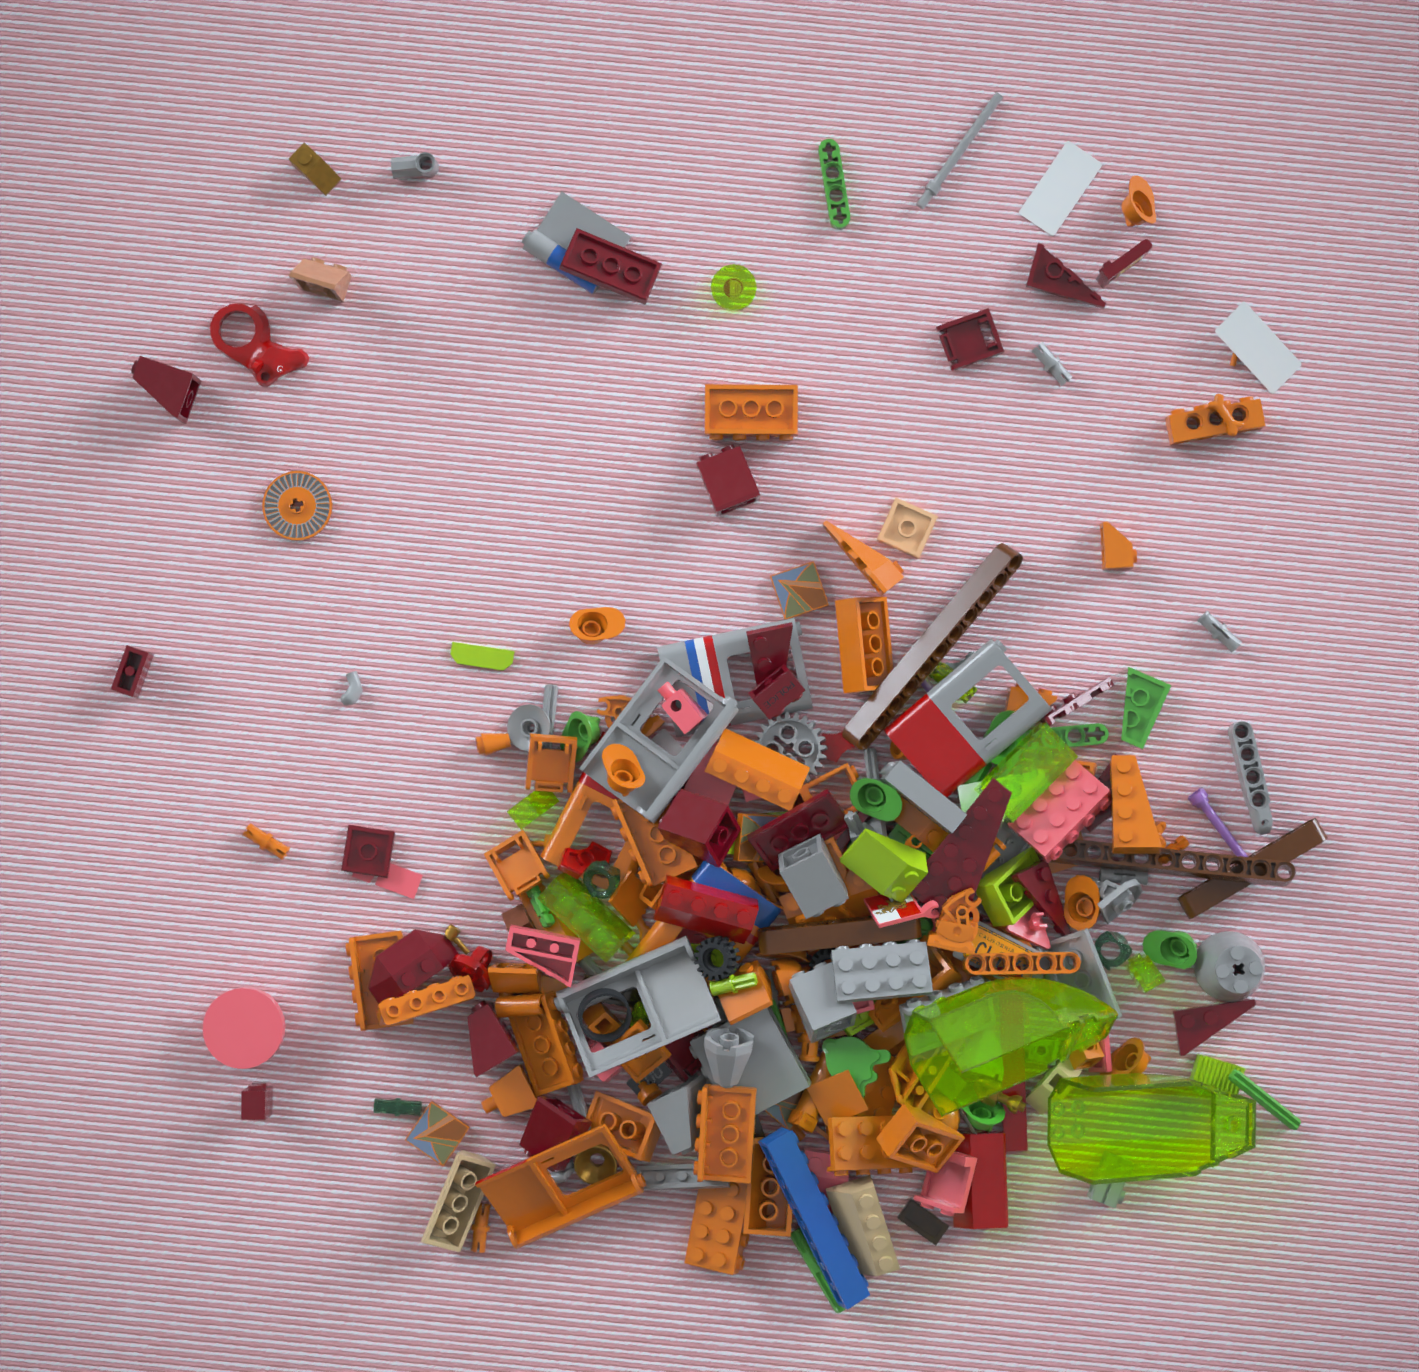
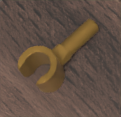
(452, 933)

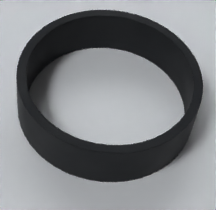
(610, 1036)

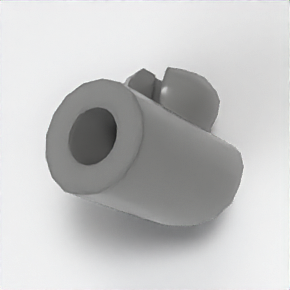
(354, 691)
(562, 1176)

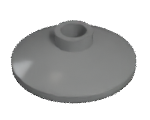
(520, 722)

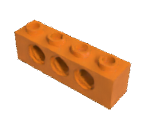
(1180, 433)

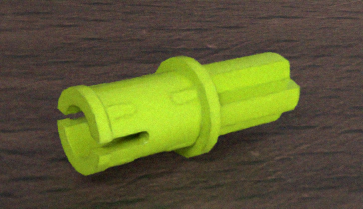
(733, 983)

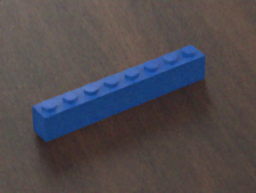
(814, 1217)

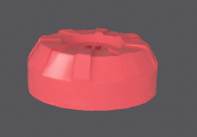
(244, 1027)

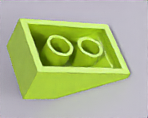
(886, 864)
(1002, 896)

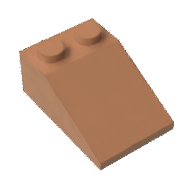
(321, 279)

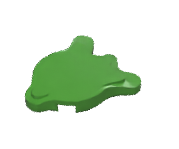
(855, 1056)

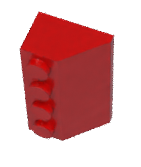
(706, 909)

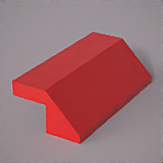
(987, 1195)

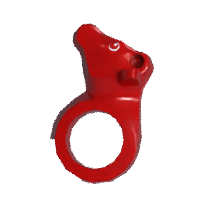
(260, 356)

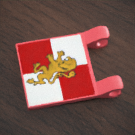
(890, 912)

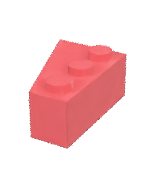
(545, 950)

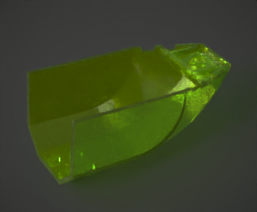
(1000, 1036)
(1145, 1127)

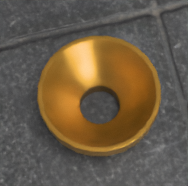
(591, 1172)

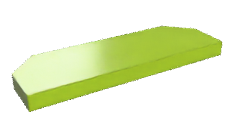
(481, 656)

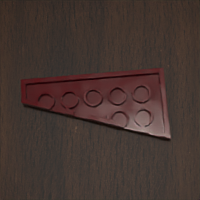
(964, 853)

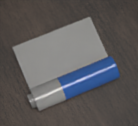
(557, 229)

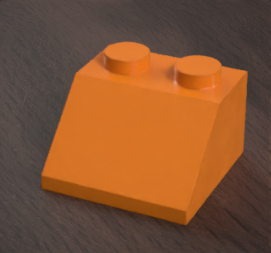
(748, 1000)

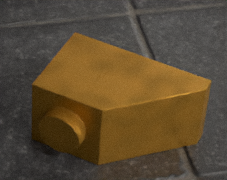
(314, 169)

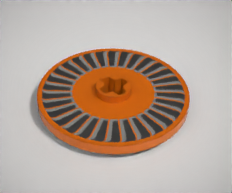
(281, 496)

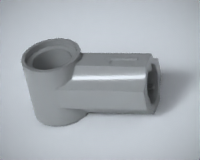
(412, 166)

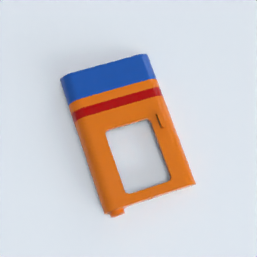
(719, 878)

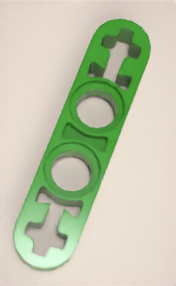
(834, 184)
(1063, 732)

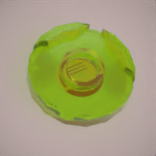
(733, 287)

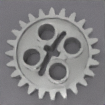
(802, 734)

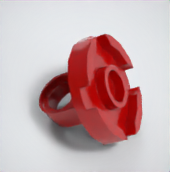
(474, 966)

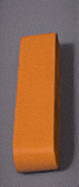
(1032, 963)

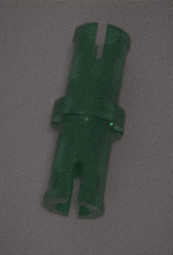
(397, 1107)

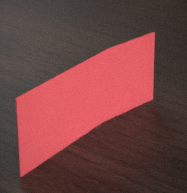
(399, 880)

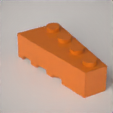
(1131, 813)

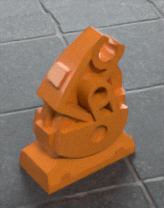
(616, 705)
(954, 927)

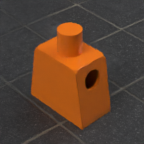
(511, 1093)

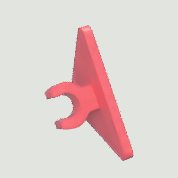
(1031, 928)

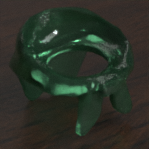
(612, 874)
(1121, 941)

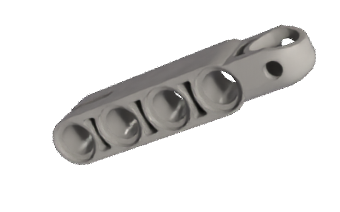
(1254, 764)

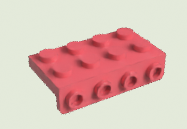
(1062, 811)

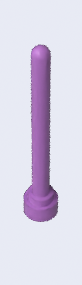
(1200, 799)

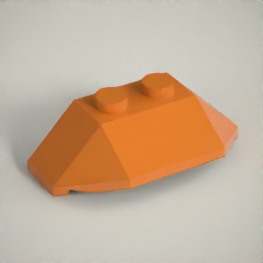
(905, 1081)

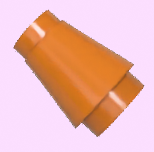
(491, 743)

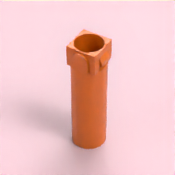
(806, 1113)

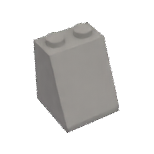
(812, 877)
(817, 1002)
(676, 1114)

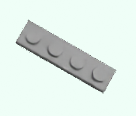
(675, 1178)

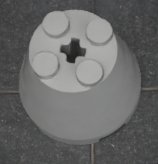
(1215, 963)

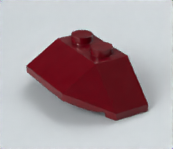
(409, 963)

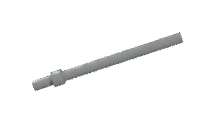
(934, 186)

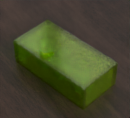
(1030, 769)
(586, 916)

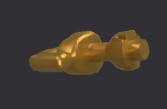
(1013, 1103)

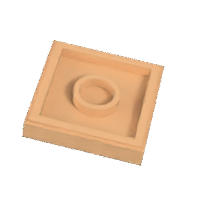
(907, 528)

